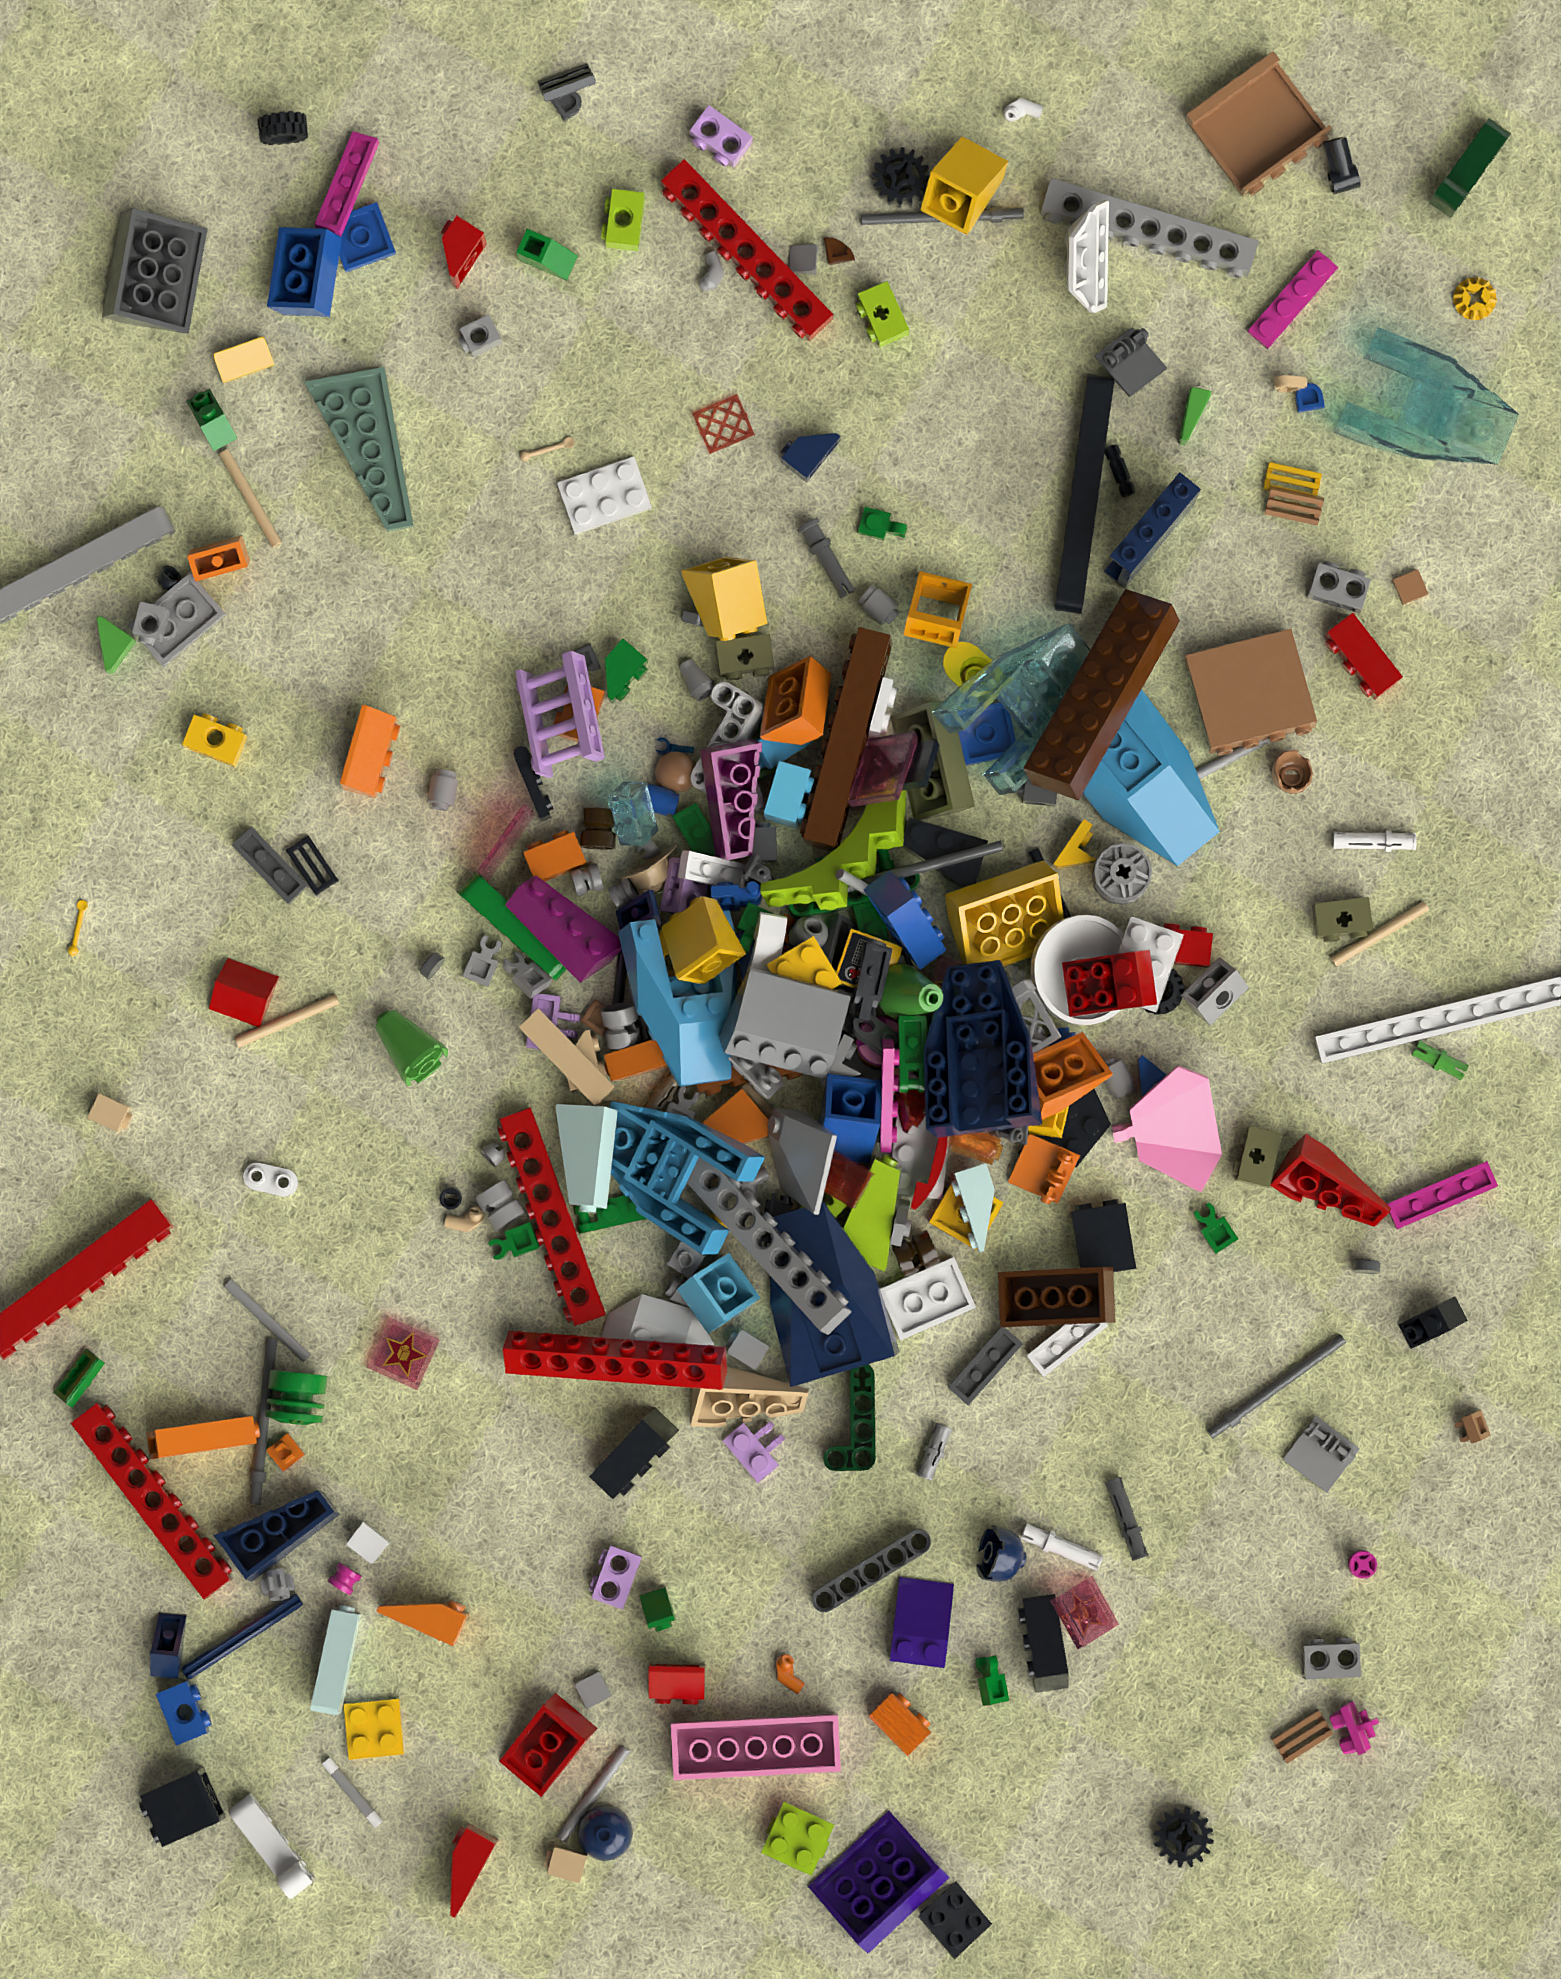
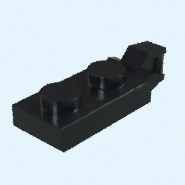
(870, 978)

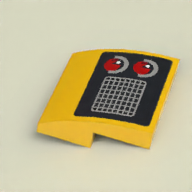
(852, 952)

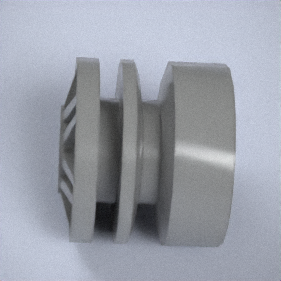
(1117, 889)

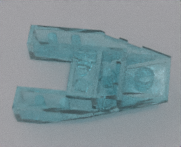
(1444, 414)
(1029, 686)

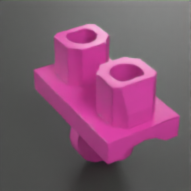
(1358, 1739)

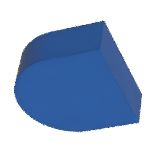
(1309, 398)

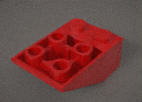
(1109, 983)

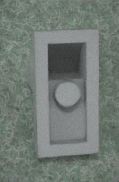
(845, 1050)

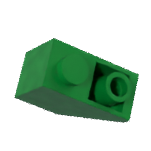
(546, 254)
(211, 419)
(622, 667)
(658, 1609)

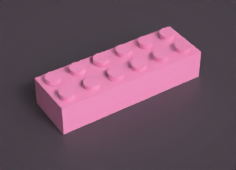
(755, 1746)

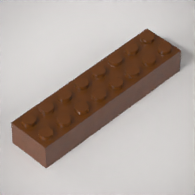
(1101, 694)
(847, 740)

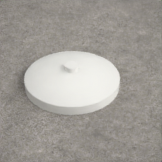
(1066, 941)

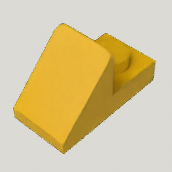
(1071, 854)

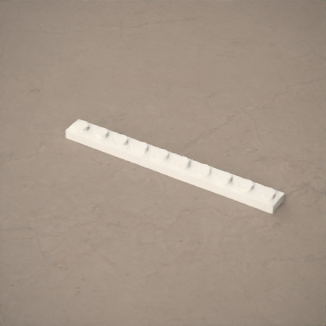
(1439, 1020)

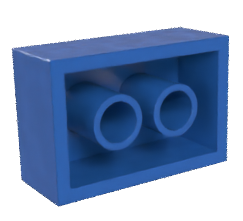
(304, 272)
(906, 919)

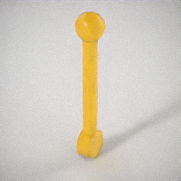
(82, 906)

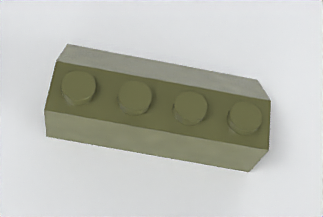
(949, 781)

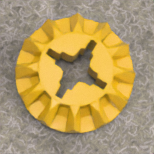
(1475, 311)

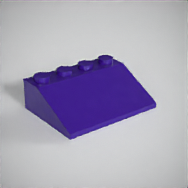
(878, 1882)

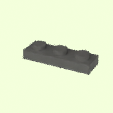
(270, 865)
(985, 1365)

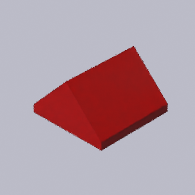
(243, 992)

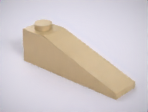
(744, 1397)

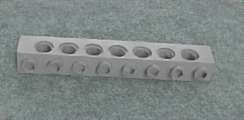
(1164, 224)
(834, 1308)

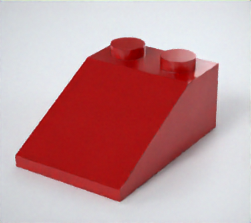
(548, 1744)
(468, 1860)

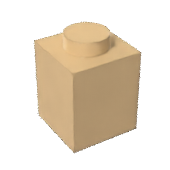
(110, 1113)
(565, 1863)

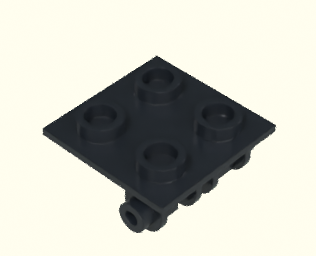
(954, 1920)

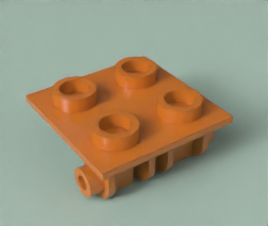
(1043, 1169)

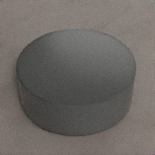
(432, 965)
(1366, 1266)

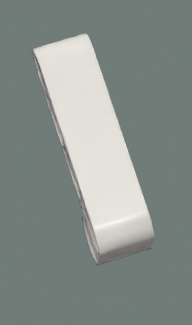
(733, 719)
(271, 1846)

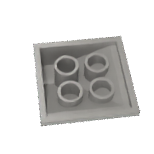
(801, 1155)

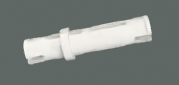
(1369, 840)
(1060, 1546)

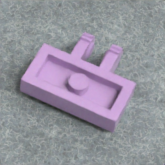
(550, 1007)
(751, 1452)

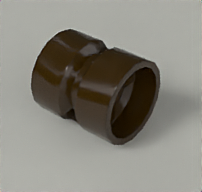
(598, 829)
(916, 1253)

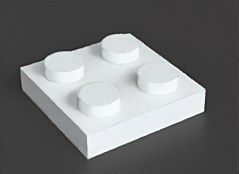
(885, 699)

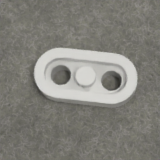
(270, 1179)

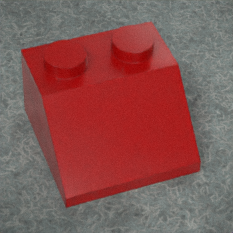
(462, 248)
(677, 1682)

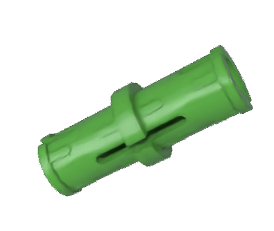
(1440, 1060)

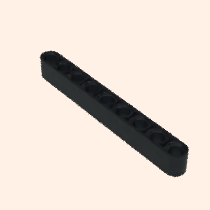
(1084, 494)

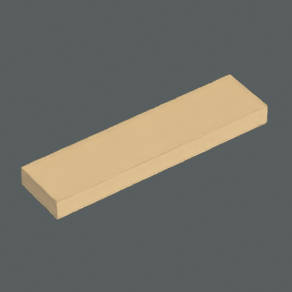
(566, 1057)

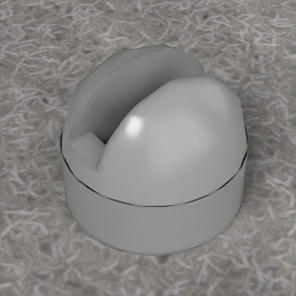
(651, 849)
(492, 1152)

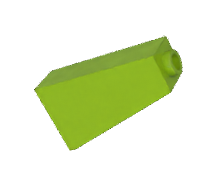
(873, 1218)

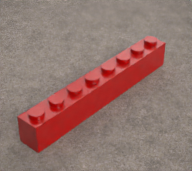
(81, 1274)

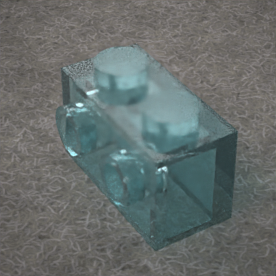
(633, 813)

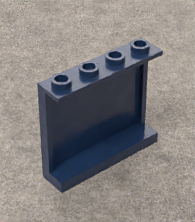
(1152, 530)

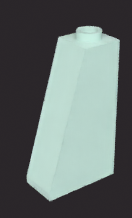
(587, 1153)
(336, 1661)

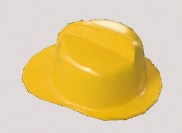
(964, 662)

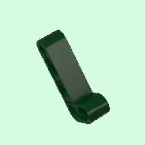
(1469, 168)
(856, 1417)

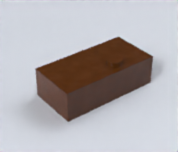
(1056, 1297)

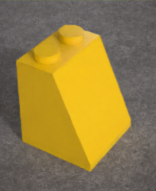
(963, 184)
(727, 596)
(701, 941)

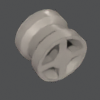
(623, 893)

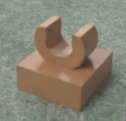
(1475, 1427)

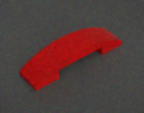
(923, 1190)

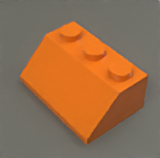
(796, 703)
(370, 752)

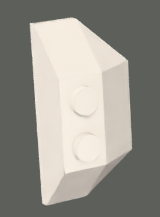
(1088, 257)
(655, 1320)

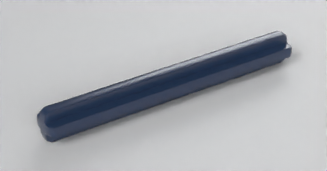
(242, 1636)

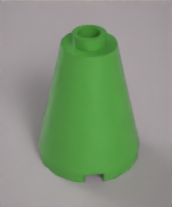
(909, 992)
(409, 1047)

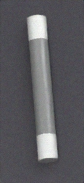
(352, 1792)

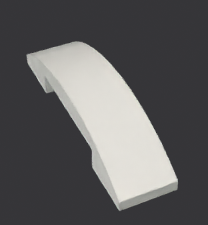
(768, 939)

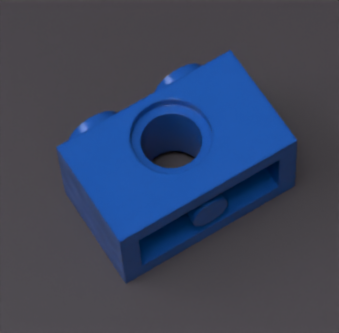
(182, 1729)

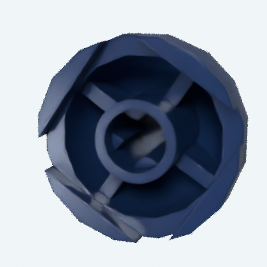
(1001, 1555)
(605, 1833)

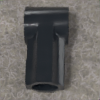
(1341, 168)

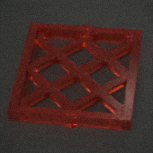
(743, 415)

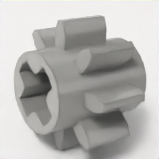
(277, 1584)

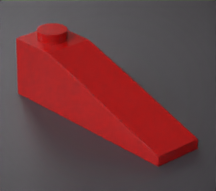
(1320, 1175)

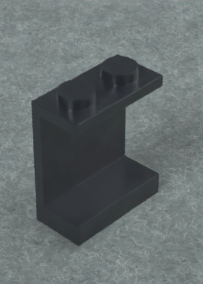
(1103, 1236)

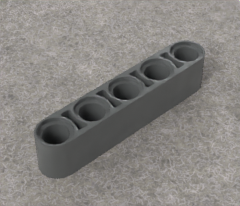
(861, 1580)

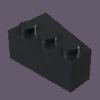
(932, 841)
(634, 1454)
(1044, 1643)

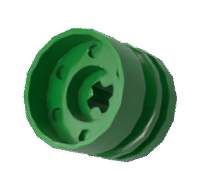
(296, 1397)

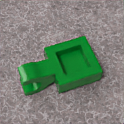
(877, 523)
(748, 925)
(992, 1685)

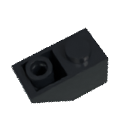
(1433, 1322)

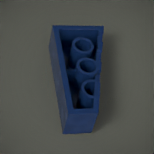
(273, 1535)

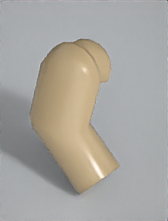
(467, 1222)

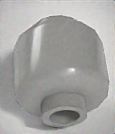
(807, 927)

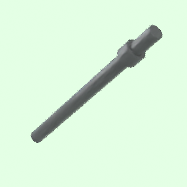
(995, 214)
(939, 862)
(1232, 1418)
(258, 1475)

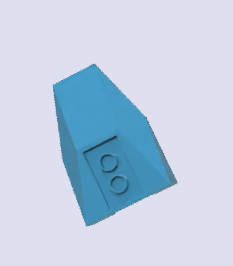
(1152, 787)

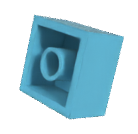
(788, 795)
(718, 1293)

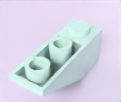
(977, 1197)

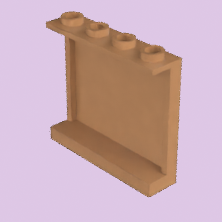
(1257, 125)
(1251, 692)

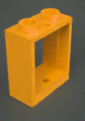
(932, 627)

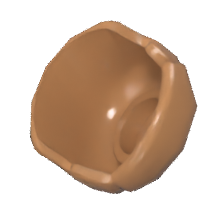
(1293, 761)
(674, 771)

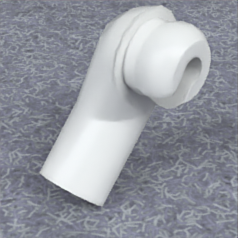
(1020, 108)

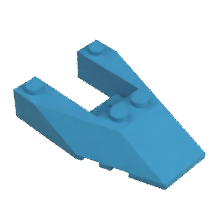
(679, 1013)
(655, 1159)

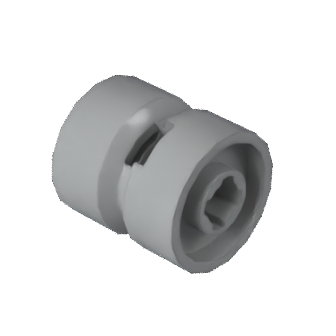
(621, 1025)
(499, 1205)

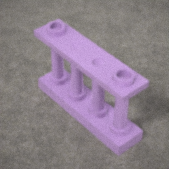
(583, 720)

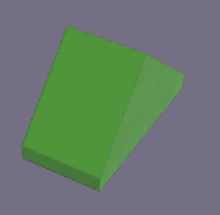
(114, 644)

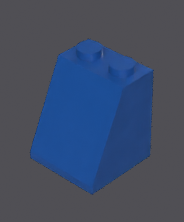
(852, 1113)

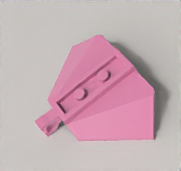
(1176, 1128)

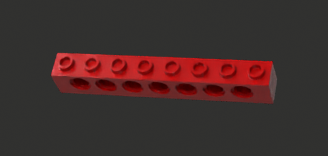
(686, 177)
(508, 1130)
(615, 1360)
(87, 1427)

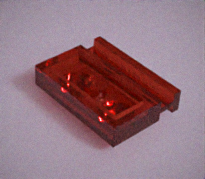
(847, 1179)

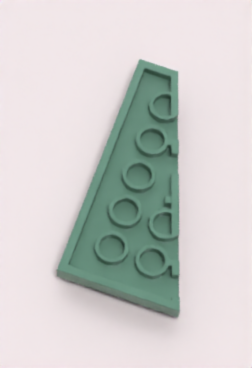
(364, 425)

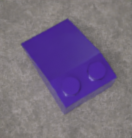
(921, 1622)

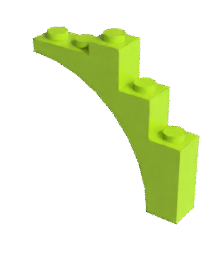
(877, 829)

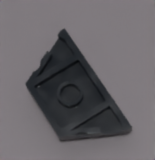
(1083, 1126)

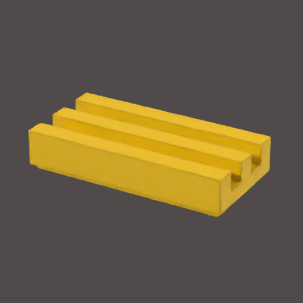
(1295, 471)

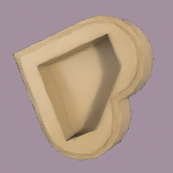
(1289, 383)

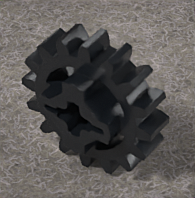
(891, 171)
(1196, 1838)

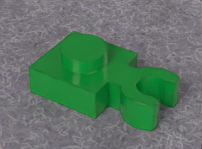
(1217, 1232)
(519, 1241)

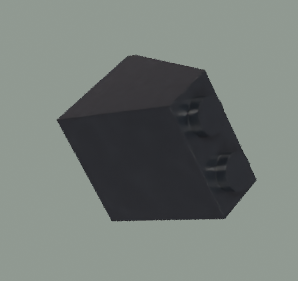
(181, 1807)

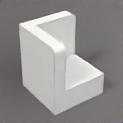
(368, 1543)

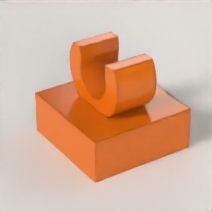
(285, 1452)

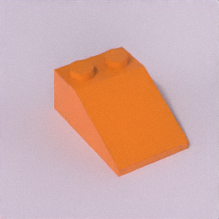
(1067, 1073)
(434, 1619)

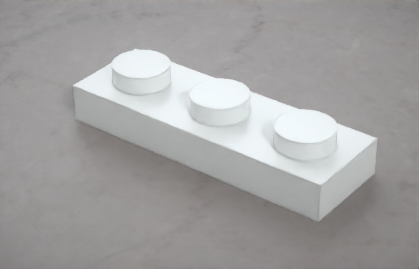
(710, 869)
(1062, 1345)

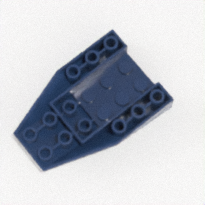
(979, 1056)
(862, 1336)

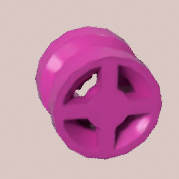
(1366, 1567)
(344, 1578)

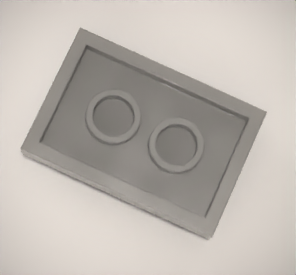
(189, 618)

